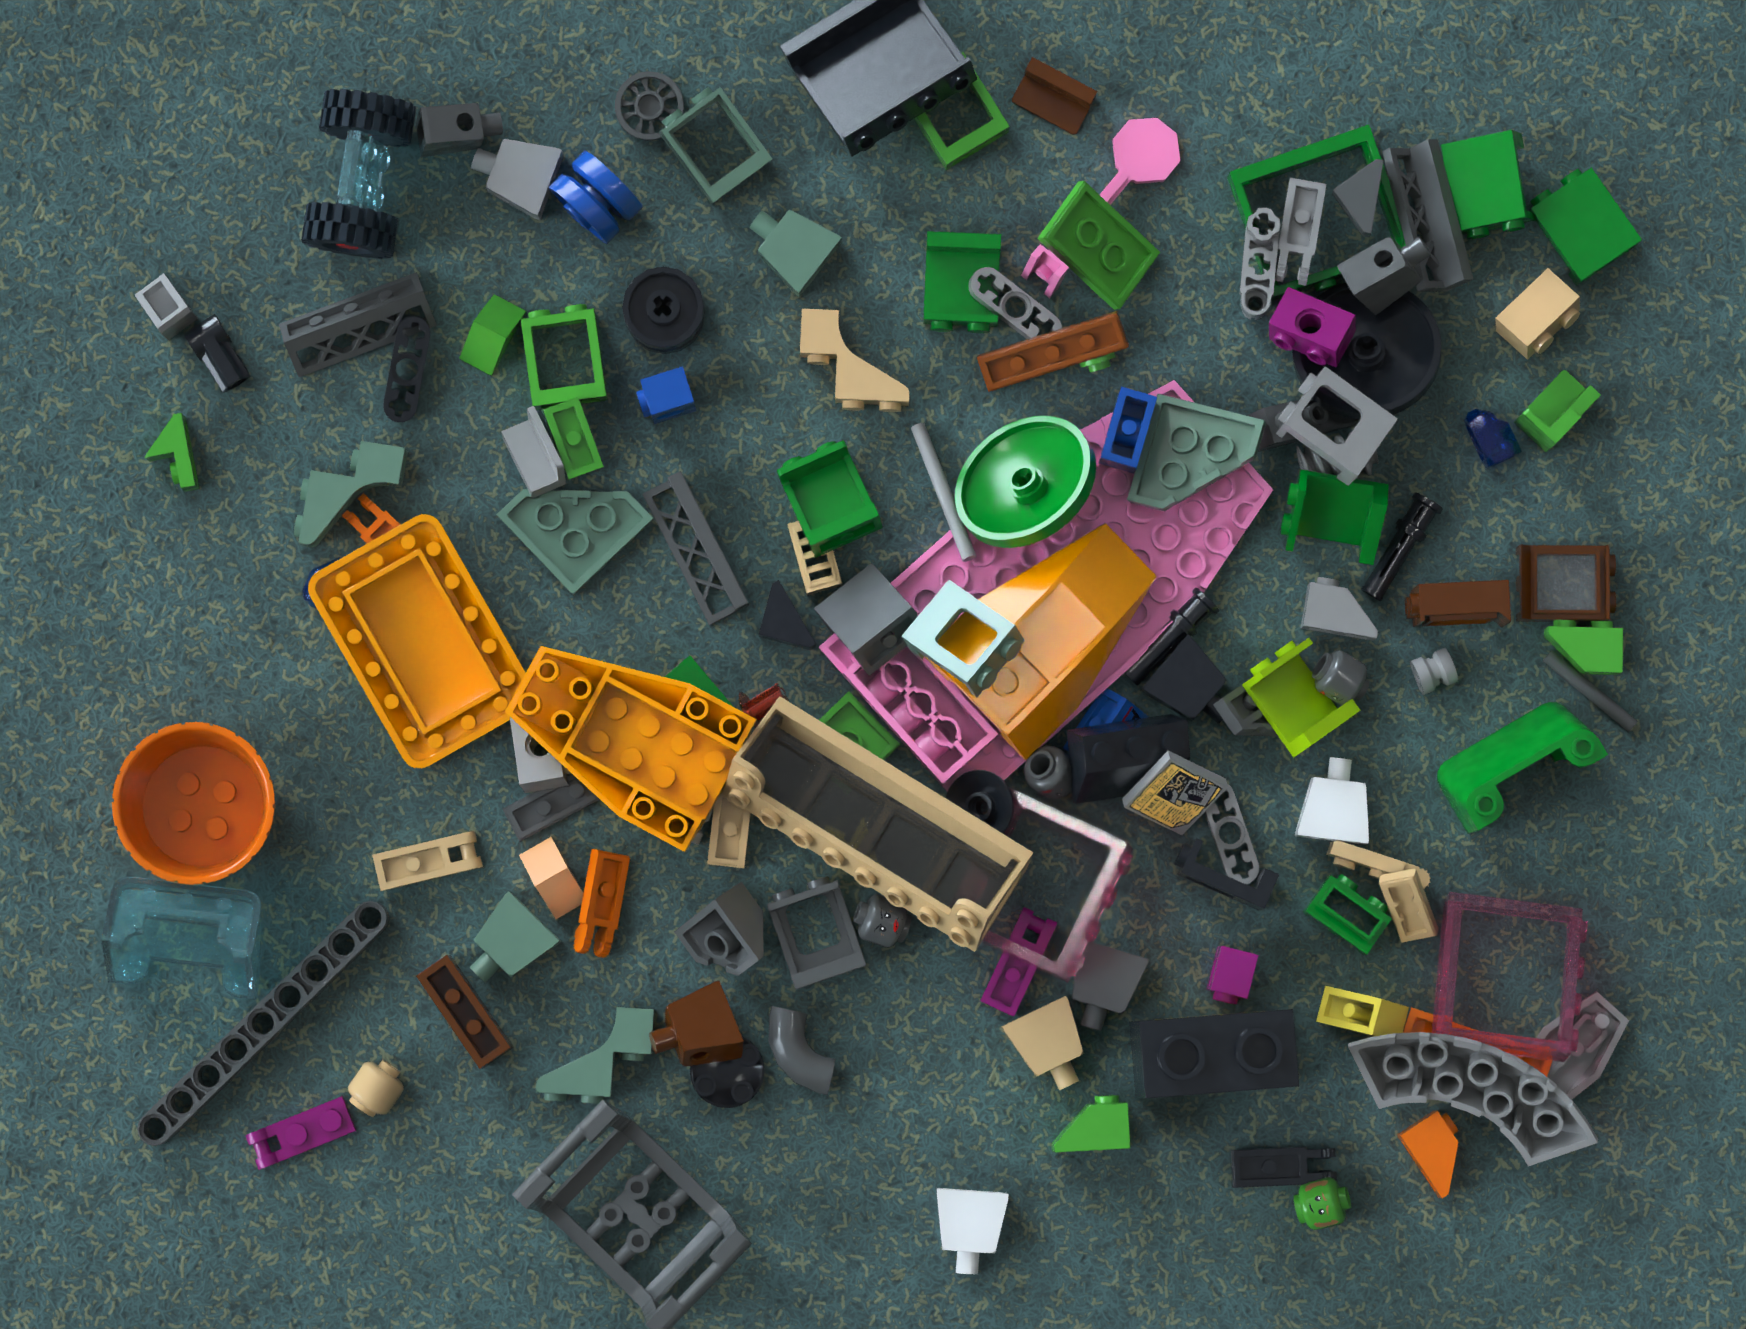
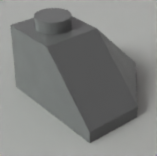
(726, 932)

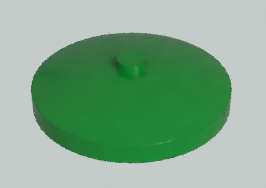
(1025, 481)

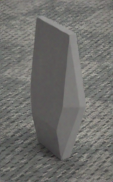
(1599, 1031)

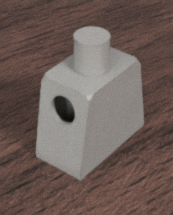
(520, 174)

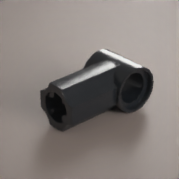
(214, 348)

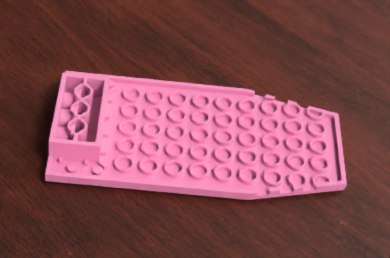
(1178, 545)

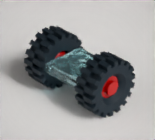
(369, 126)

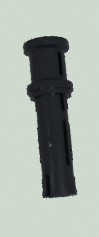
(1411, 526)
(1184, 623)

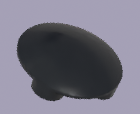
(730, 1081)

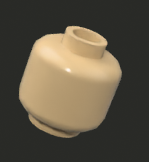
(375, 1088)

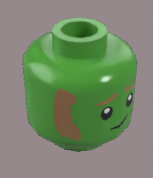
(1322, 1203)

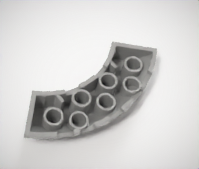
(1477, 1080)

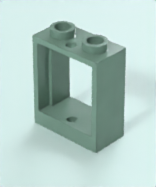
(732, 179)

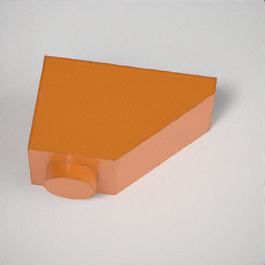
(1433, 1149)

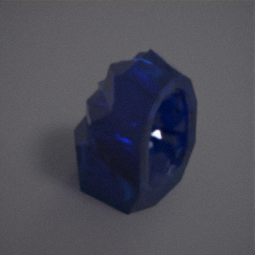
(1491, 437)

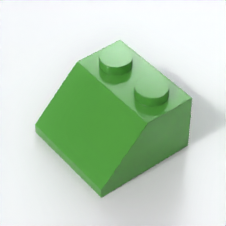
(1096, 1127)

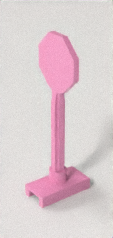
(1142, 154)

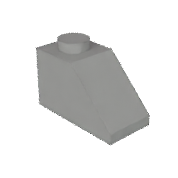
(1335, 611)

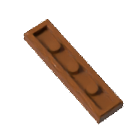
(1053, 351)

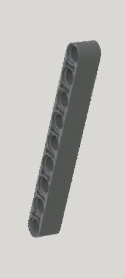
(246, 1028)

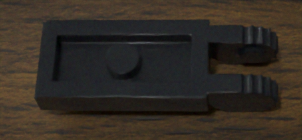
(1277, 1166)

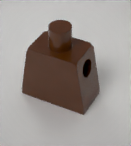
(700, 1028)

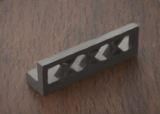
(1434, 214)
(351, 314)
(704, 534)

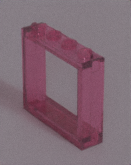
(1101, 895)
(1573, 970)

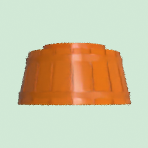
(193, 803)

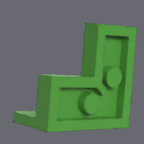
(1556, 410)

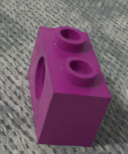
(1301, 311)
(1231, 974)

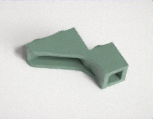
(331, 494)
(594, 1072)

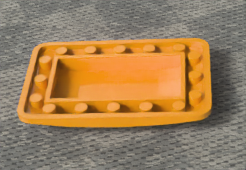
(419, 639)

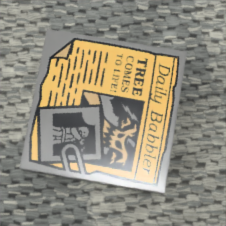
(1175, 792)

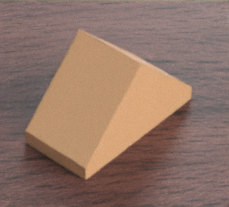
(552, 877)

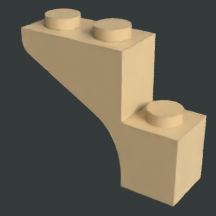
(855, 379)

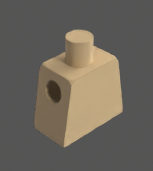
(1048, 1041)

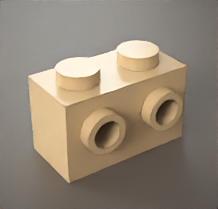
(1538, 314)

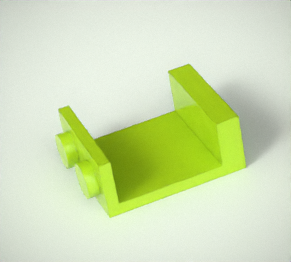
(1291, 702)

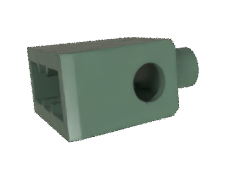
(794, 248)
(511, 939)

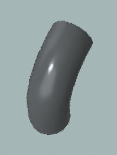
(795, 1054)

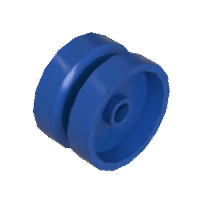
(591, 202)

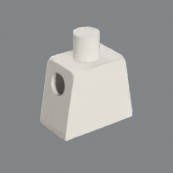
(1335, 807)
(970, 1224)

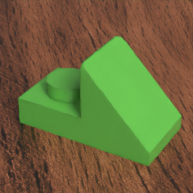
(176, 443)

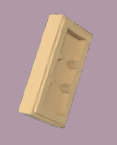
(1408, 905)

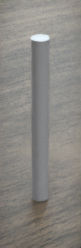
(943, 491)

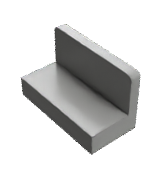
(534, 455)

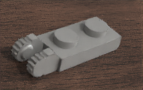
(1300, 226)

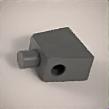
(439, 130)
(1384, 272)
(1106, 982)

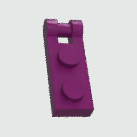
(1011, 975)
(302, 1132)

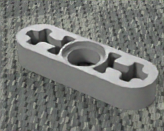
(998, 284)
(1230, 862)

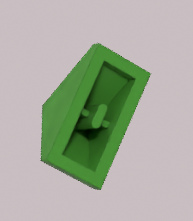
(491, 334)

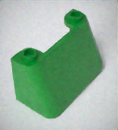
(1472, 775)

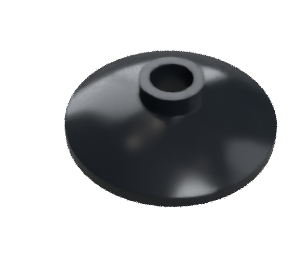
(979, 786)

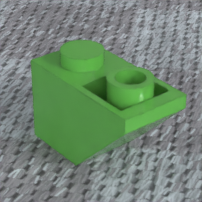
(1588, 649)

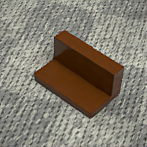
(1054, 96)

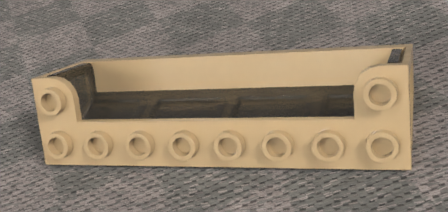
(876, 823)

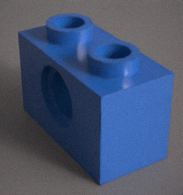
(666, 396)
(1127, 430)

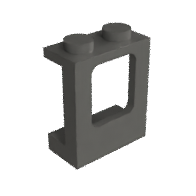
(826, 962)

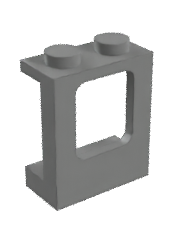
(1360, 444)

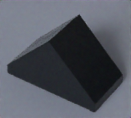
(783, 622)

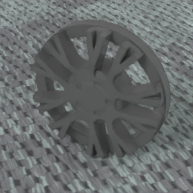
(648, 104)

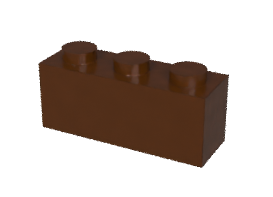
(464, 1011)

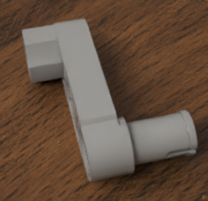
(1253, 285)

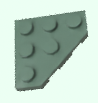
(1190, 450)
(575, 529)

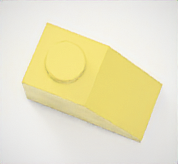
(1361, 1013)

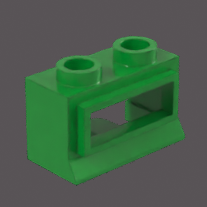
(1339, 925)

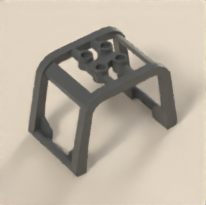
(533, 1196)

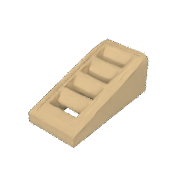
(818, 584)

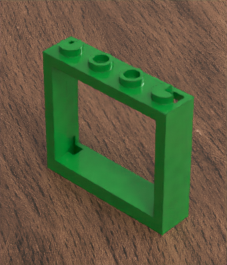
(1302, 157)

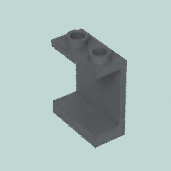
(868, 618)

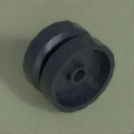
(657, 289)

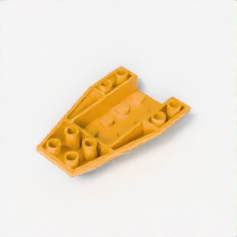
(1070, 619)
(633, 738)

